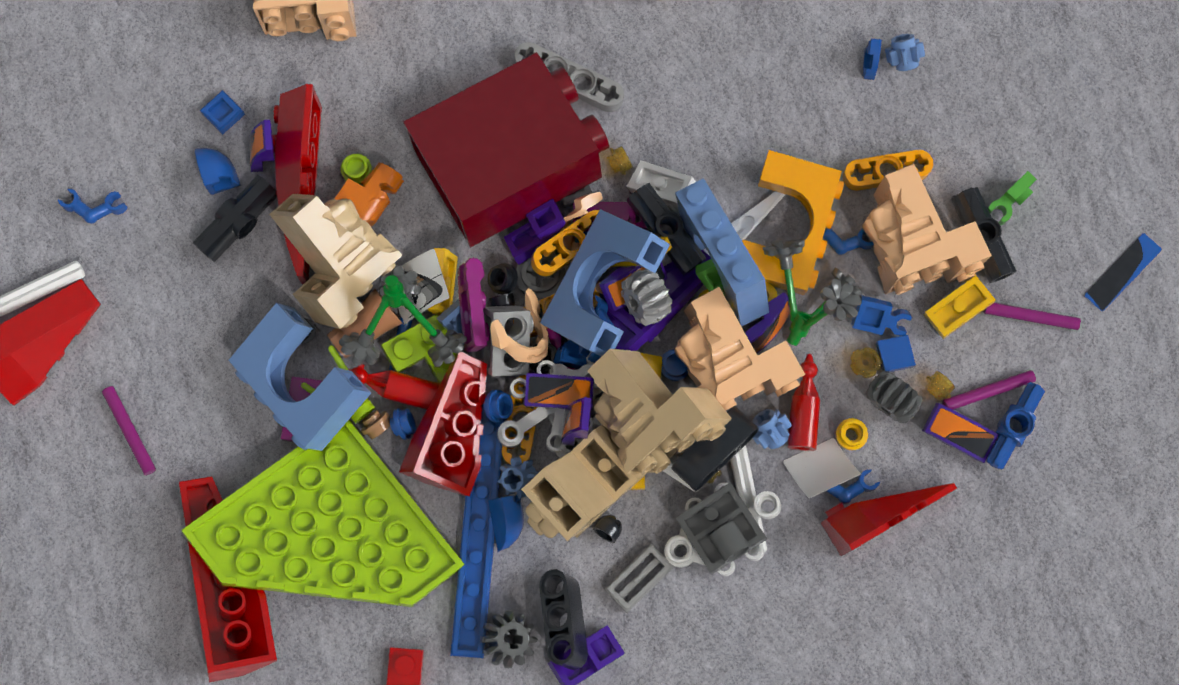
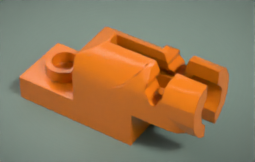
(372, 197)

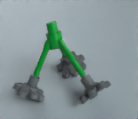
(398, 293)
(839, 297)

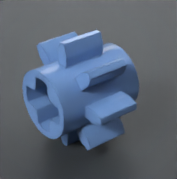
(905, 52)
(772, 429)
(510, 476)

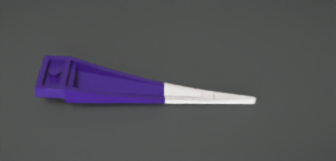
(682, 287)

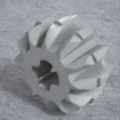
(646, 297)

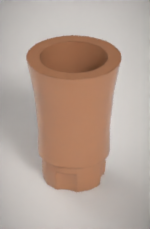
(387, 322)

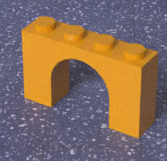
(816, 189)

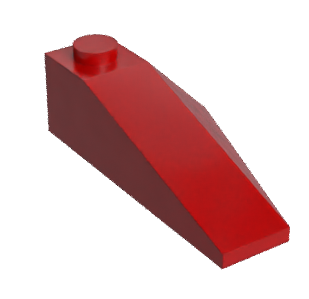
(448, 437)

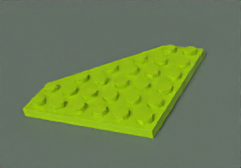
(326, 529)

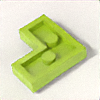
(413, 347)

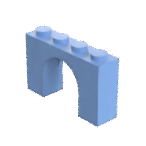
(712, 230)
(606, 243)
(262, 365)

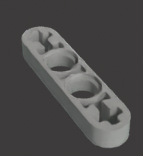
(575, 71)

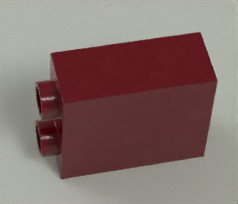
(507, 147)

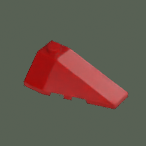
(39, 336)
(869, 518)

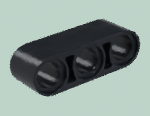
(707, 457)
(573, 630)

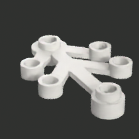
(541, 413)
(692, 555)

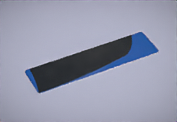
(1123, 272)

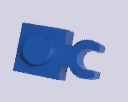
(878, 314)

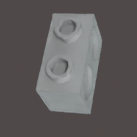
(519, 332)

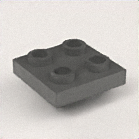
(721, 528)

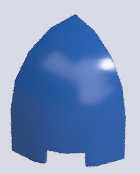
(216, 170)
(507, 520)

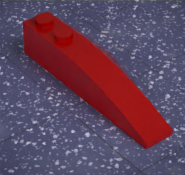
(297, 153)
(231, 618)

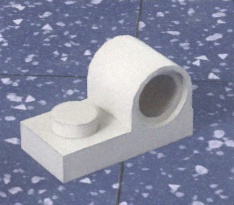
(663, 181)

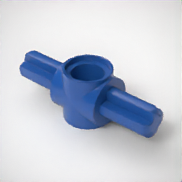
(1022, 412)

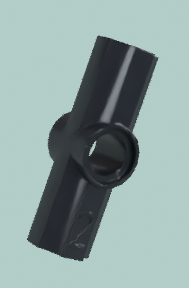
(972, 208)
(654, 212)
(236, 218)

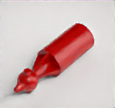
(399, 386)
(805, 410)

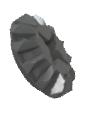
(548, 286)

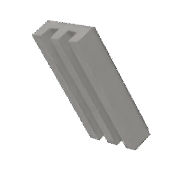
(618, 598)

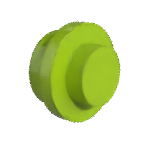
(356, 167)

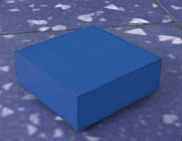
(222, 112)
(895, 353)

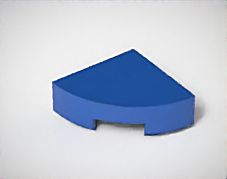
(871, 59)
(569, 355)

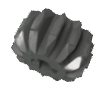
(894, 397)
(514, 628)

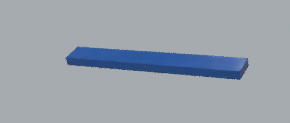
(477, 549)

